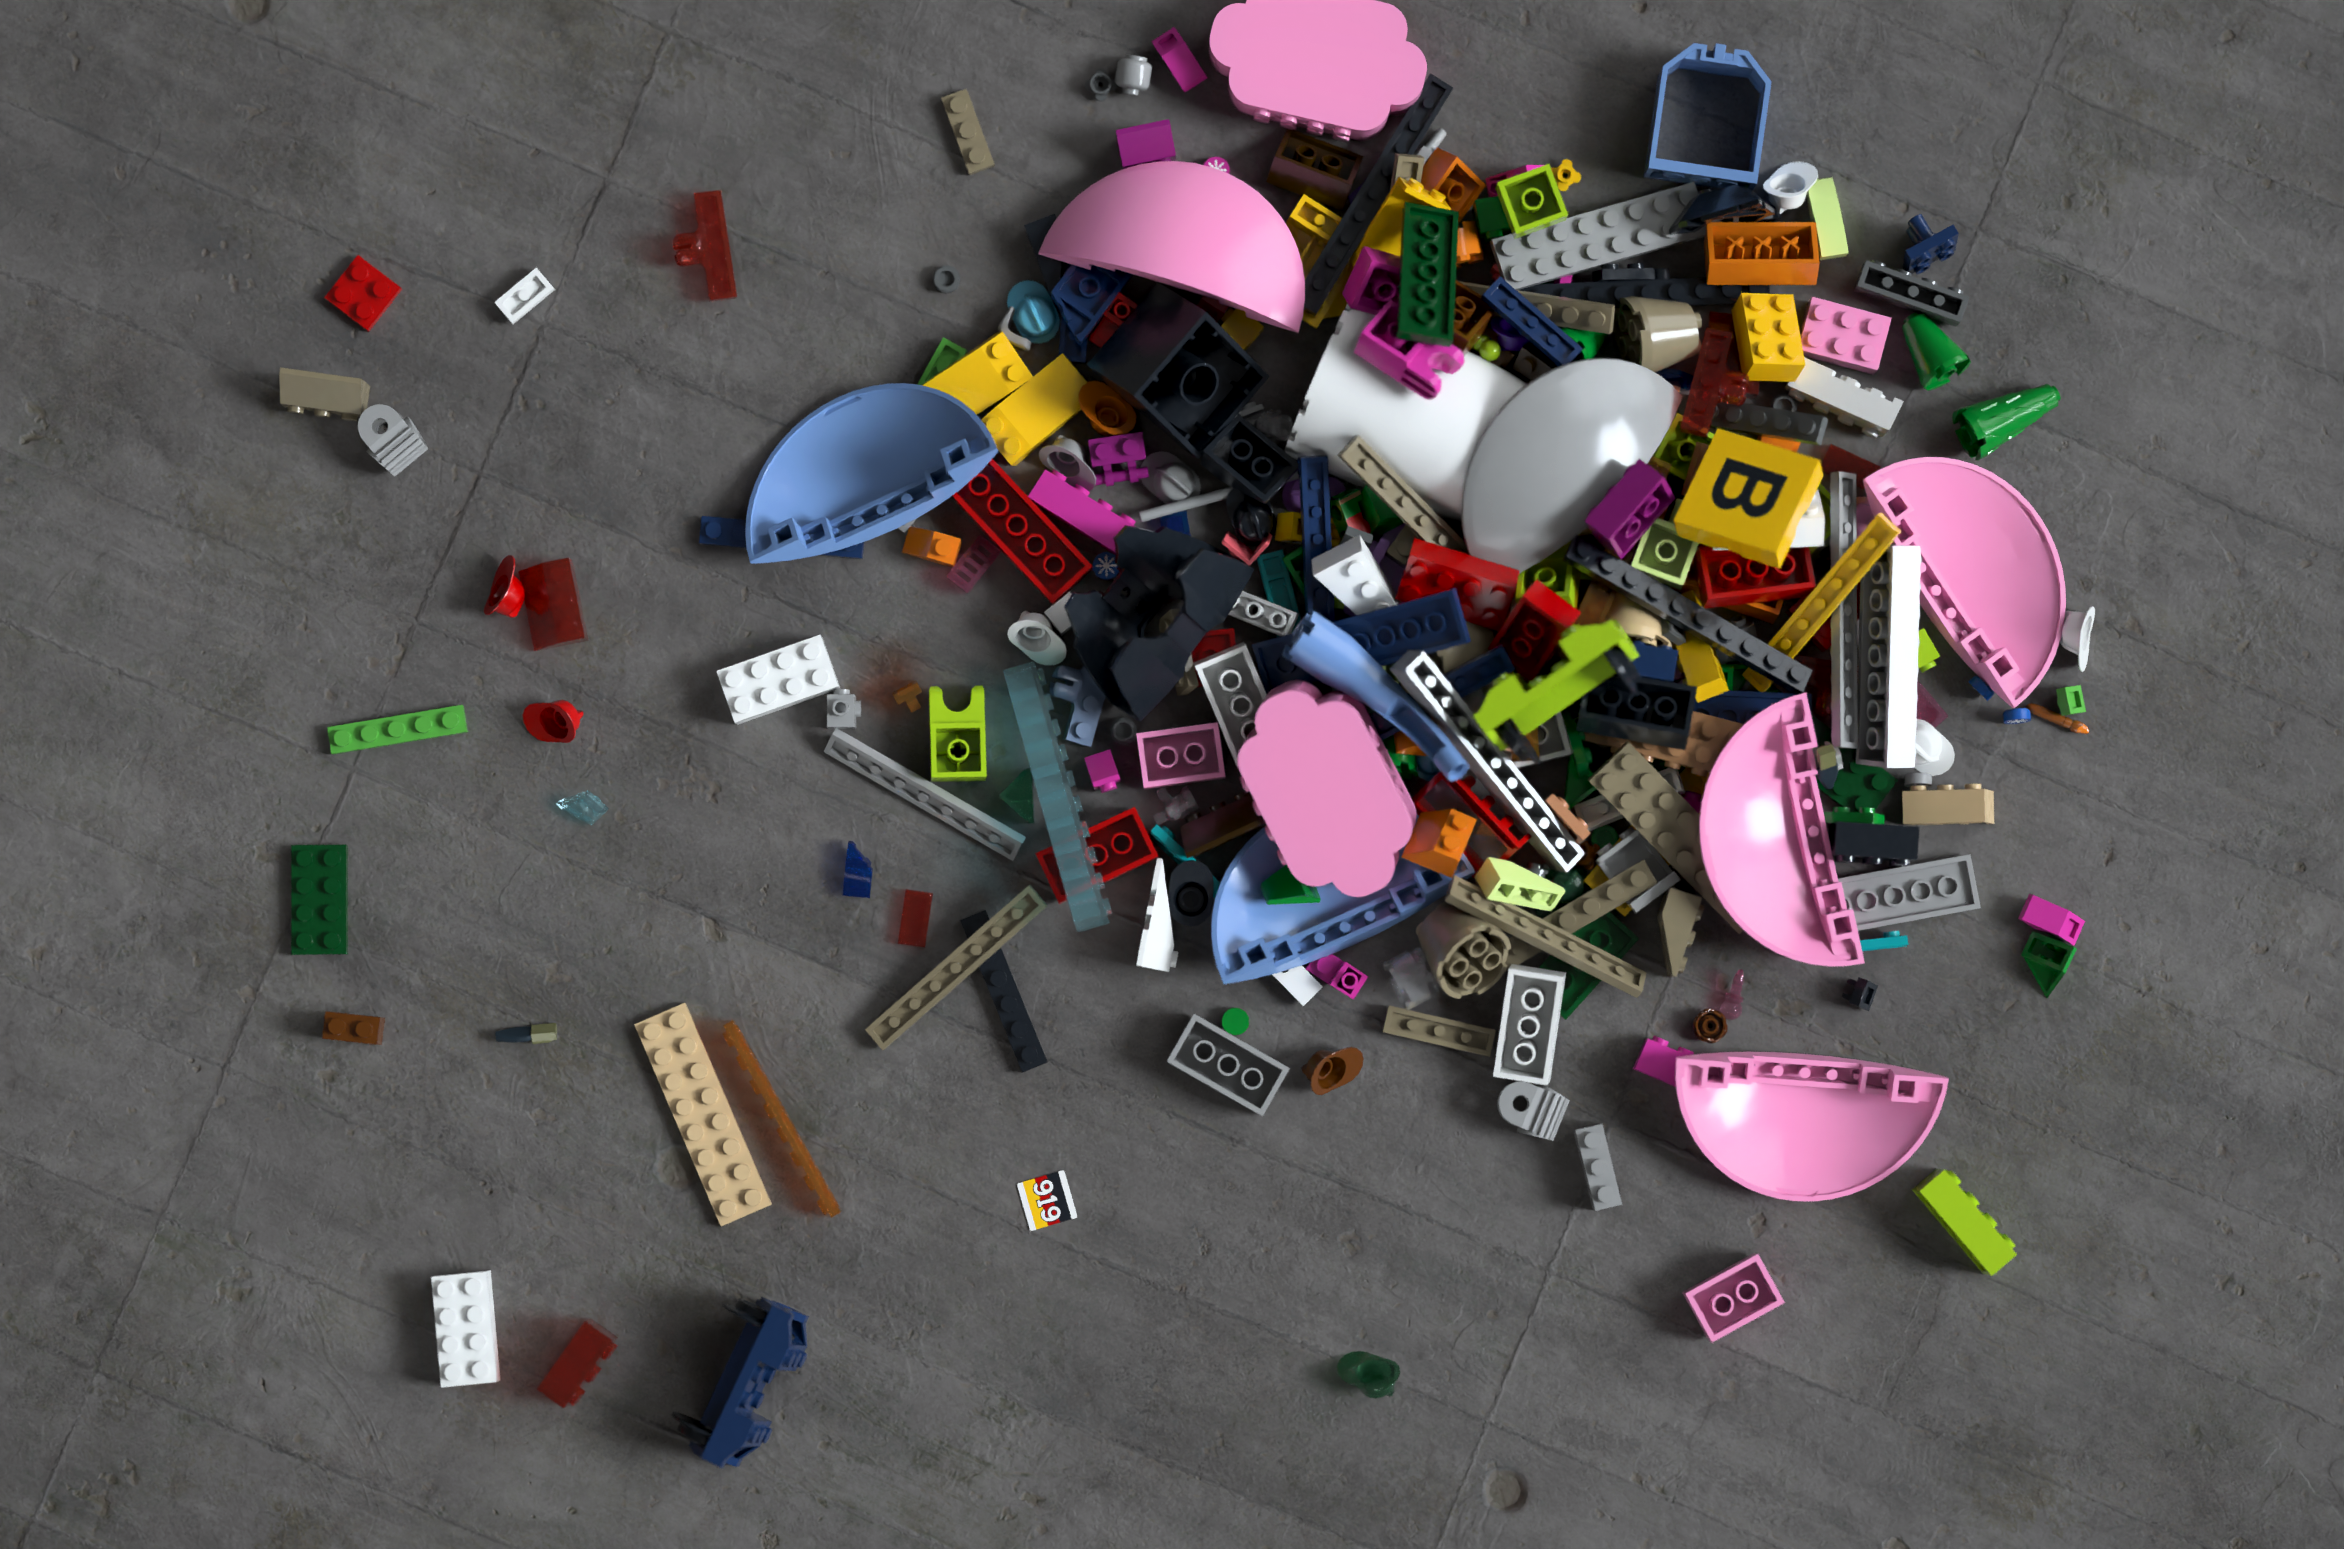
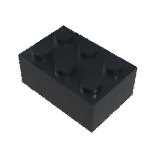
(1874, 843)

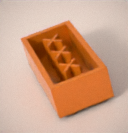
(1761, 253)

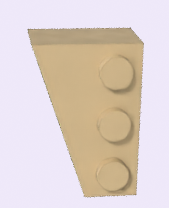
(1948, 805)

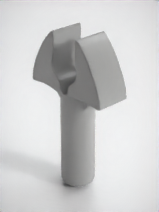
(1432, 144)

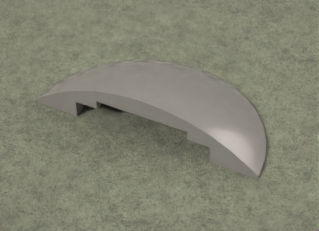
(1558, 454)

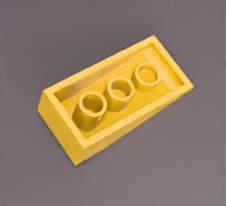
(983, 374)
(1035, 410)

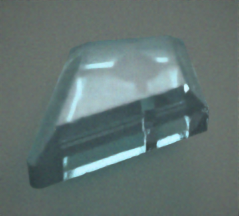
(584, 806)

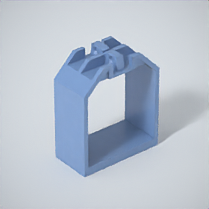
(1717, 62)

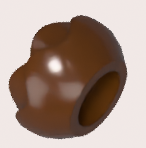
(1718, 1022)

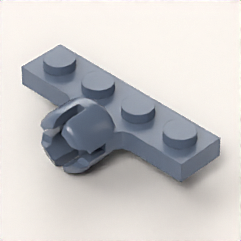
(1085, 702)

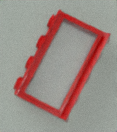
(1489, 835)

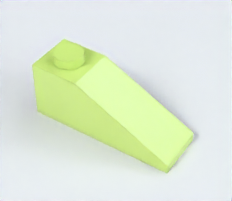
(1515, 885)

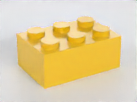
(1768, 337)

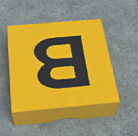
(1748, 497)

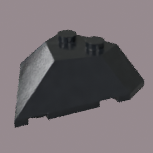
(1722, 204)

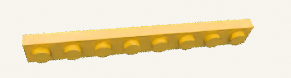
(1829, 593)

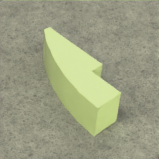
(1826, 212)

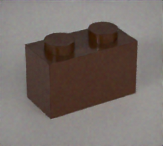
(353, 1028)

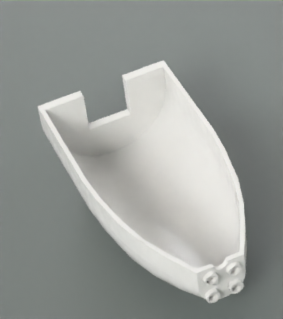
(1417, 437)

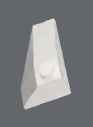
(1157, 936)

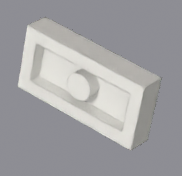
(524, 295)

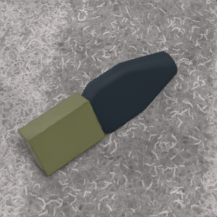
(1827, 766)
(537, 1033)

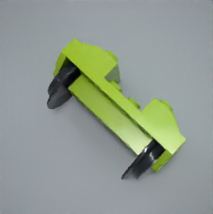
(1516, 710)

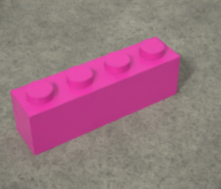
(1078, 510)

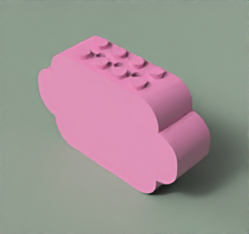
(1318, 63)
(1326, 788)

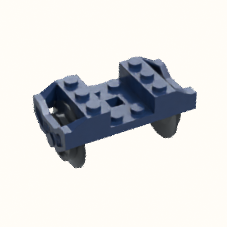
(769, 1342)

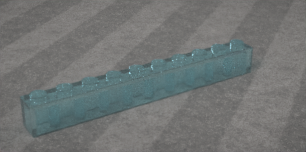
(1056, 796)

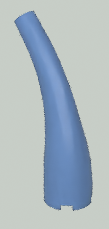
(1346, 666)

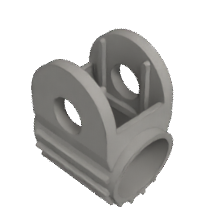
(396, 446)
(1543, 1109)

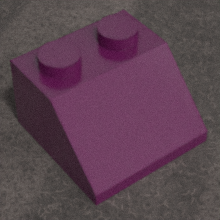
(1145, 143)

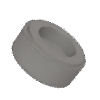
(1918, 779)

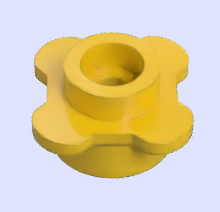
(1572, 175)

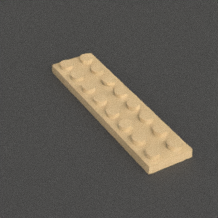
(703, 1114)

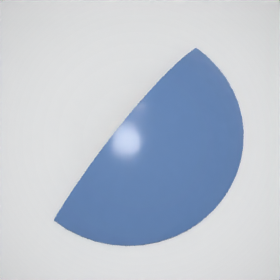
(863, 470)
(1267, 939)

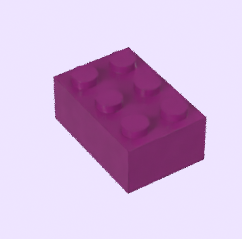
(1629, 508)

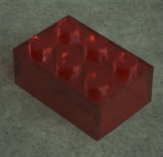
(578, 1364)

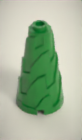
(1998, 420)

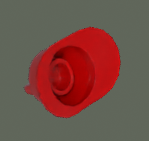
(506, 591)
(552, 721)

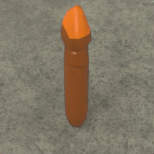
(2054, 717)

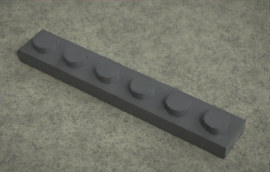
(1766, 422)

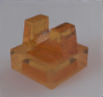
(908, 694)

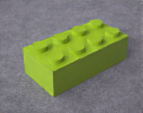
(1964, 1222)

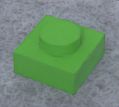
(2070, 700)

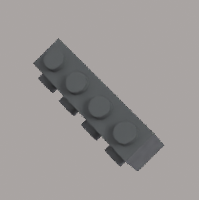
(1911, 293)

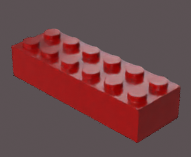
(1023, 532)

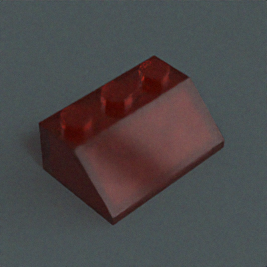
(553, 604)

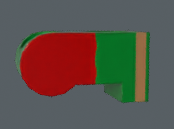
(1346, 511)

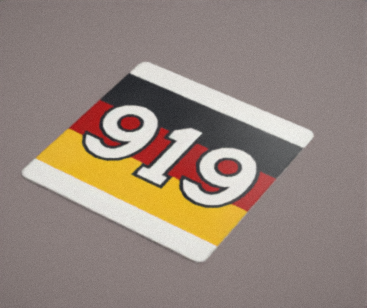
(1047, 1200)

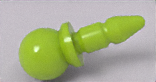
(1487, 348)

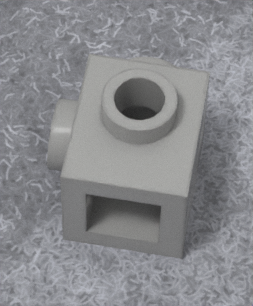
(842, 709)

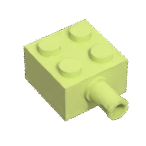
(1664, 553)

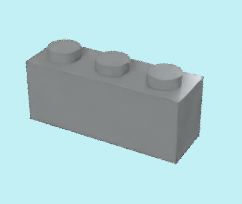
(1597, 1167)

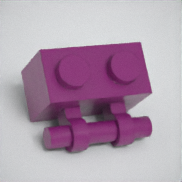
(1117, 450)

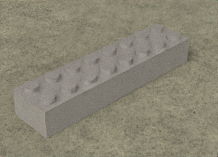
(1889, 659)

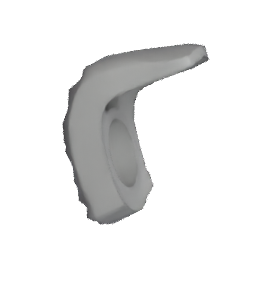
(1015, 340)

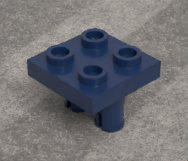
(1928, 245)

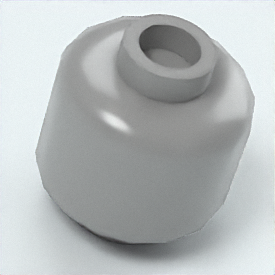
(1133, 74)

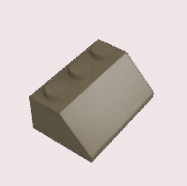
(323, 393)

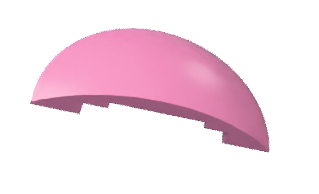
(1189, 232)
(1984, 568)
(1771, 843)
(1805, 1120)

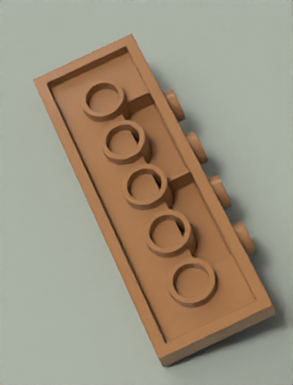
(1705, 742)

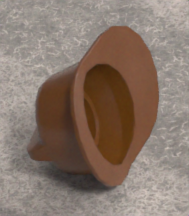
(1331, 1069)

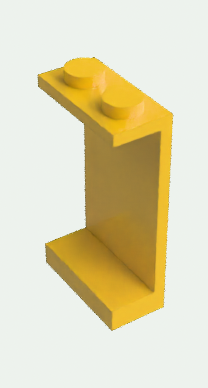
(1386, 226)

